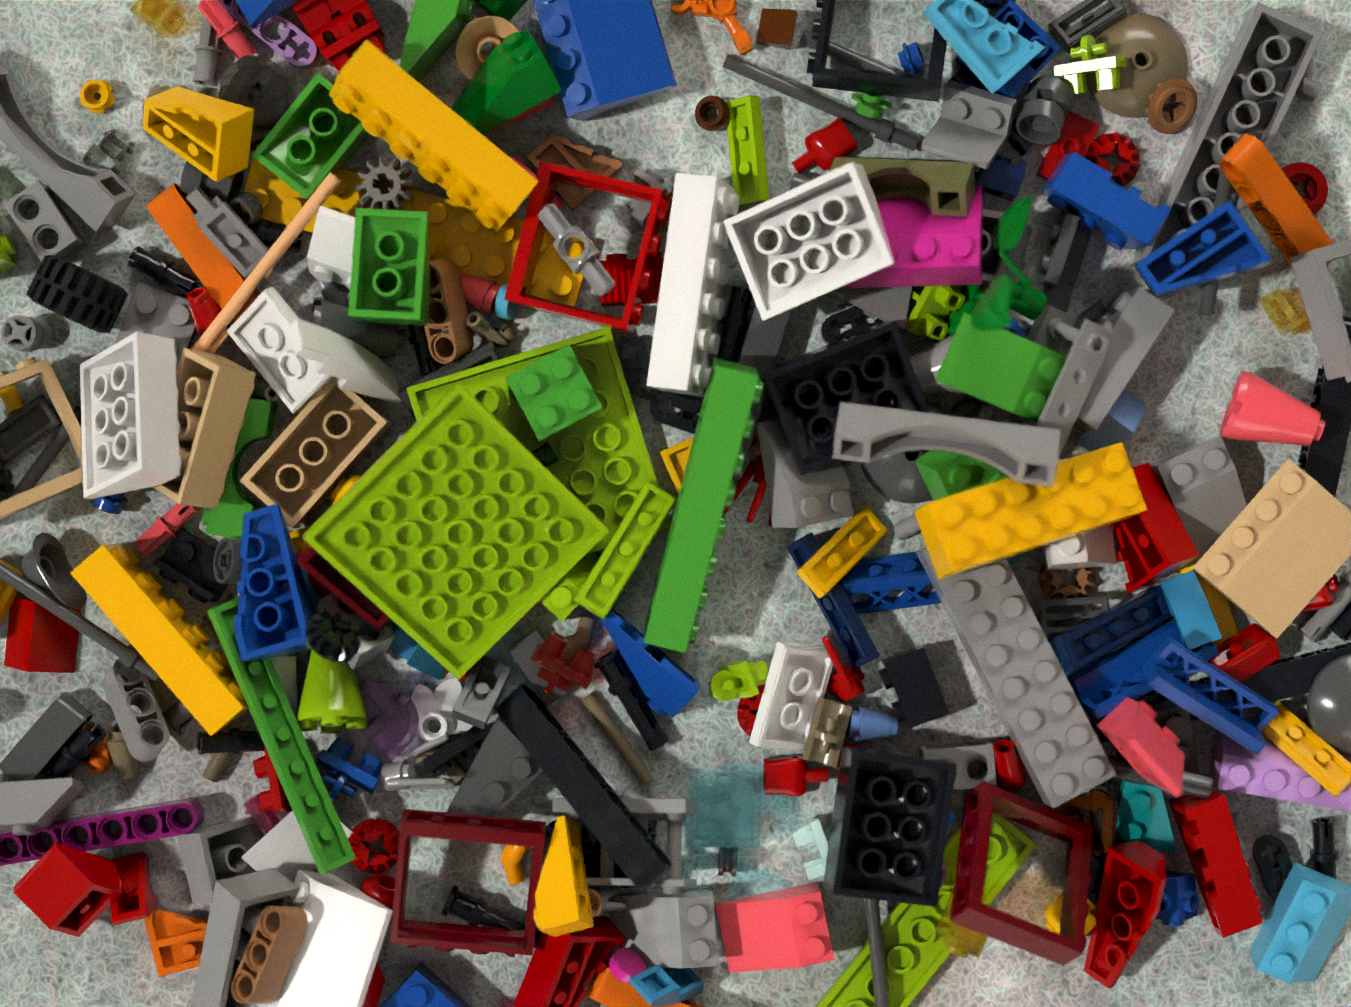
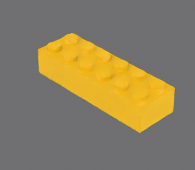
(431, 136)
(1019, 517)
(163, 635)

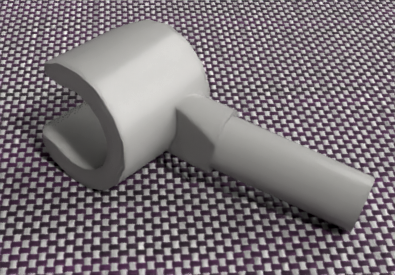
(1308, 88)

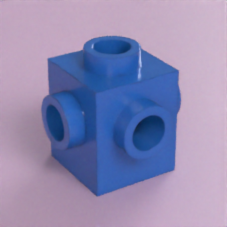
(1178, 899)

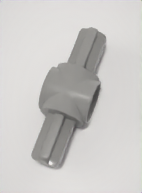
(564, 237)

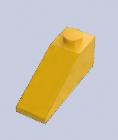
(562, 887)

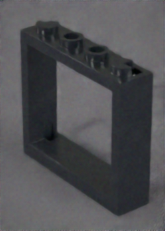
(867, 82)

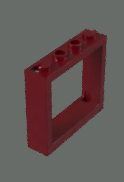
(474, 829)
(971, 870)

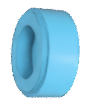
(503, 308)

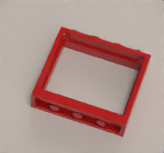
(533, 233)

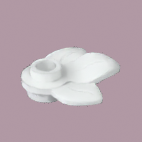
(438, 706)

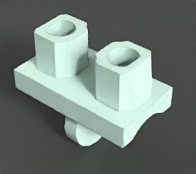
(810, 835)

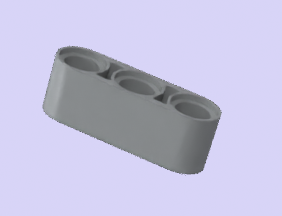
(134, 724)

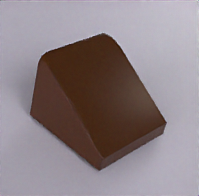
(776, 28)

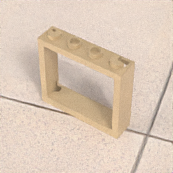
(26, 370)

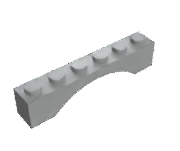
(90, 191)
(1017, 450)

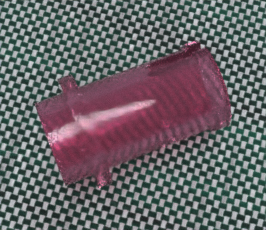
(264, 819)

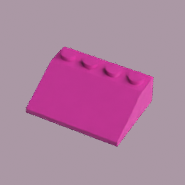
(929, 246)

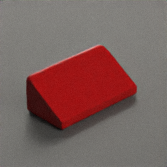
(1246, 653)

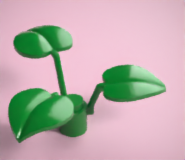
(993, 308)

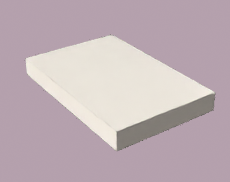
(266, 341)
(790, 696)

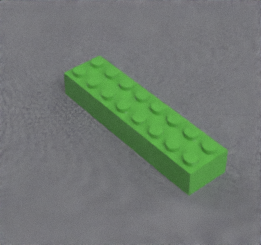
(700, 505)

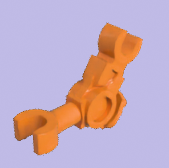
(722, 11)

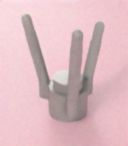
(403, 775)

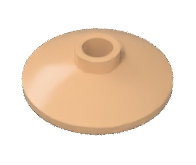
(474, 35)

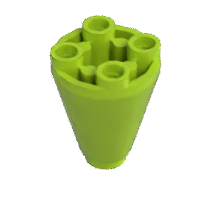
(330, 697)

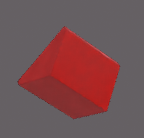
(39, 639)

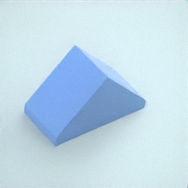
(1117, 425)

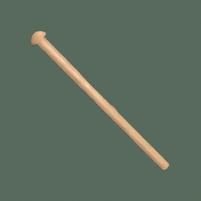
(217, 331)

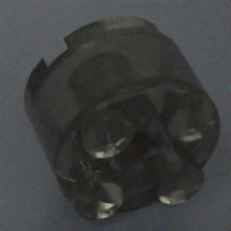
(259, 75)

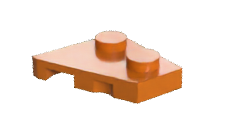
(175, 940)

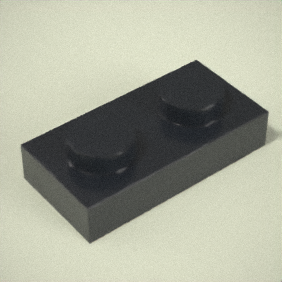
(440, 760)

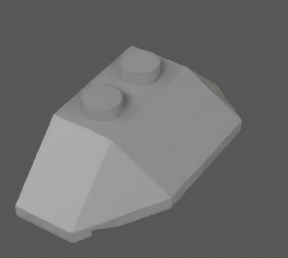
(35, 803)

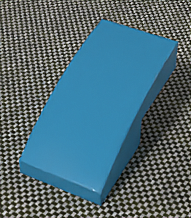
(1190, 609)
(667, 986)

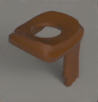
(1088, 807)

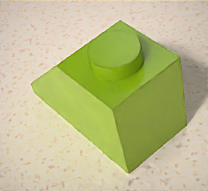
(561, 595)

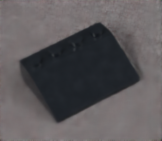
(858, 369)
(889, 827)

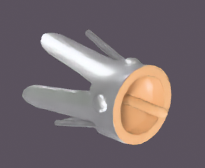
(600, 903)

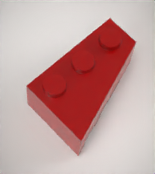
(1153, 540)
(566, 965)

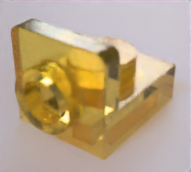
(160, 15)
(1281, 312)

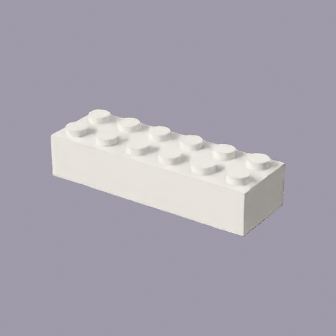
(692, 285)

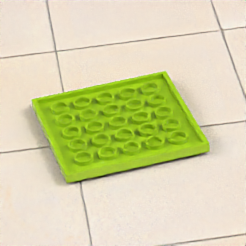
(598, 456)
(456, 531)

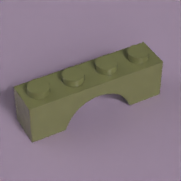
(941, 185)

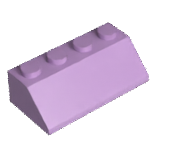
(1269, 775)

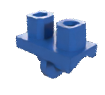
(335, 761)

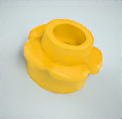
(88, 93)

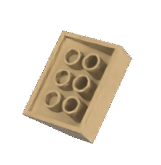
(1280, 549)

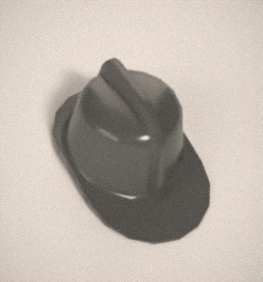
(50, 570)

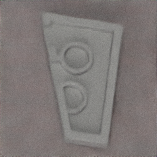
(879, 302)

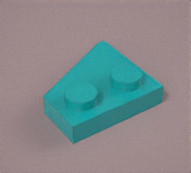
(1143, 816)

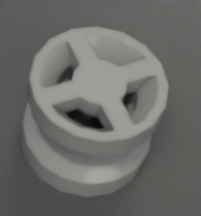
(15, 332)

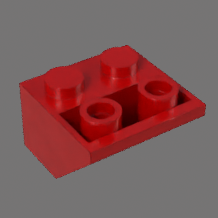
(69, 888)

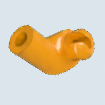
(511, 860)

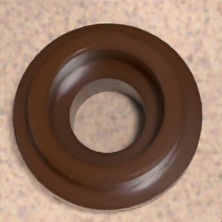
(703, 108)

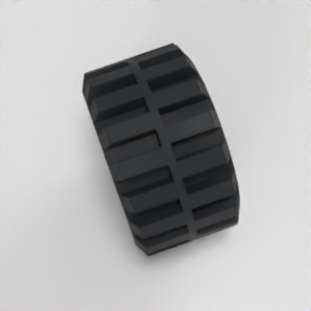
(77, 294)

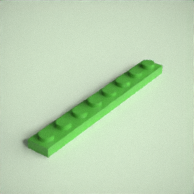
(285, 747)

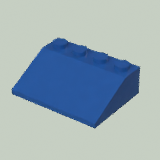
(604, 53)

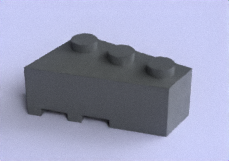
(496, 775)

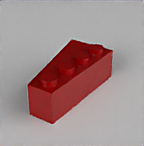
(1217, 862)

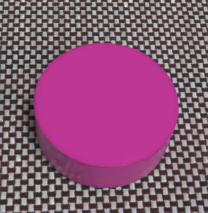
(626, 964)

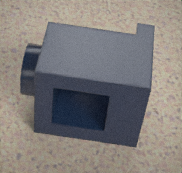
(1001, 178)

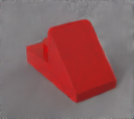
(136, 898)

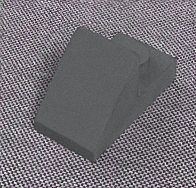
(481, 692)

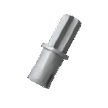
(207, 55)

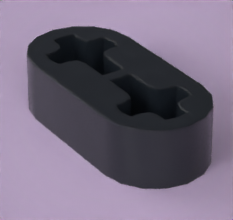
(842, 318)
(630, 371)
(678, 402)
(1264, 865)

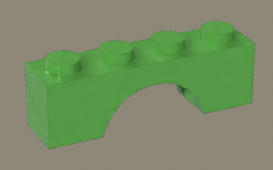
(233, 504)

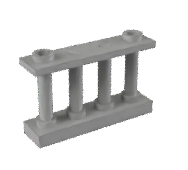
(1077, 375)
(674, 813)

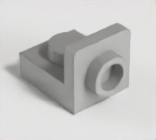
(640, 208)

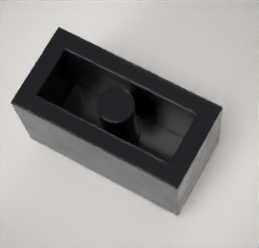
(913, 687)

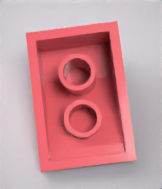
(1145, 744)
(775, 930)

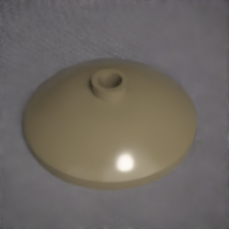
(1164, 58)

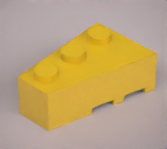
(201, 130)

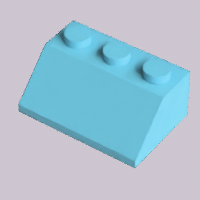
(1302, 925)

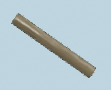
(617, 738)

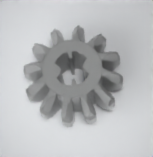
(395, 177)

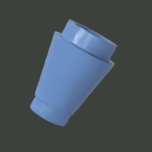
(870, 725)

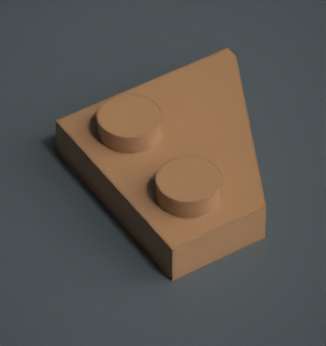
(564, 153)

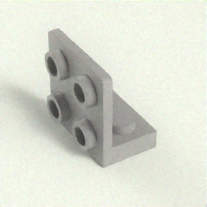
(971, 125)

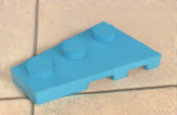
(981, 41)

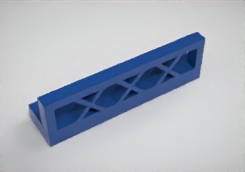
(884, 573)
(1114, 674)
(1205, 706)

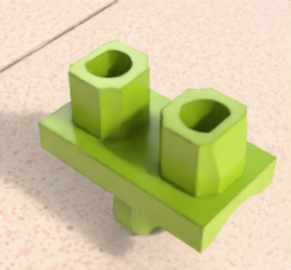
(1106, 69)
(932, 310)
(738, 680)

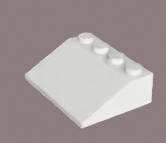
(810, 240)
(130, 416)
(338, 946)

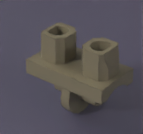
(827, 732)

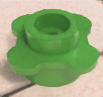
(870, 104)

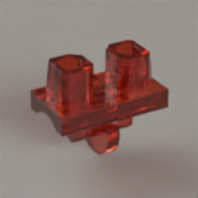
(577, 671)

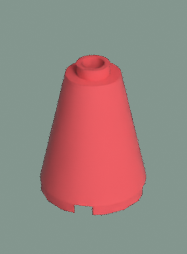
(1269, 414)

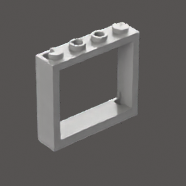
(1323, 307)

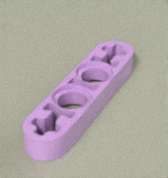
(289, 53)

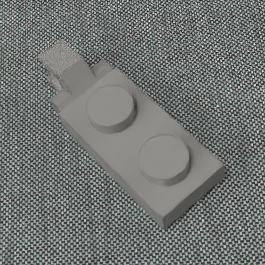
(227, 231)

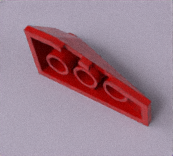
(1125, 908)

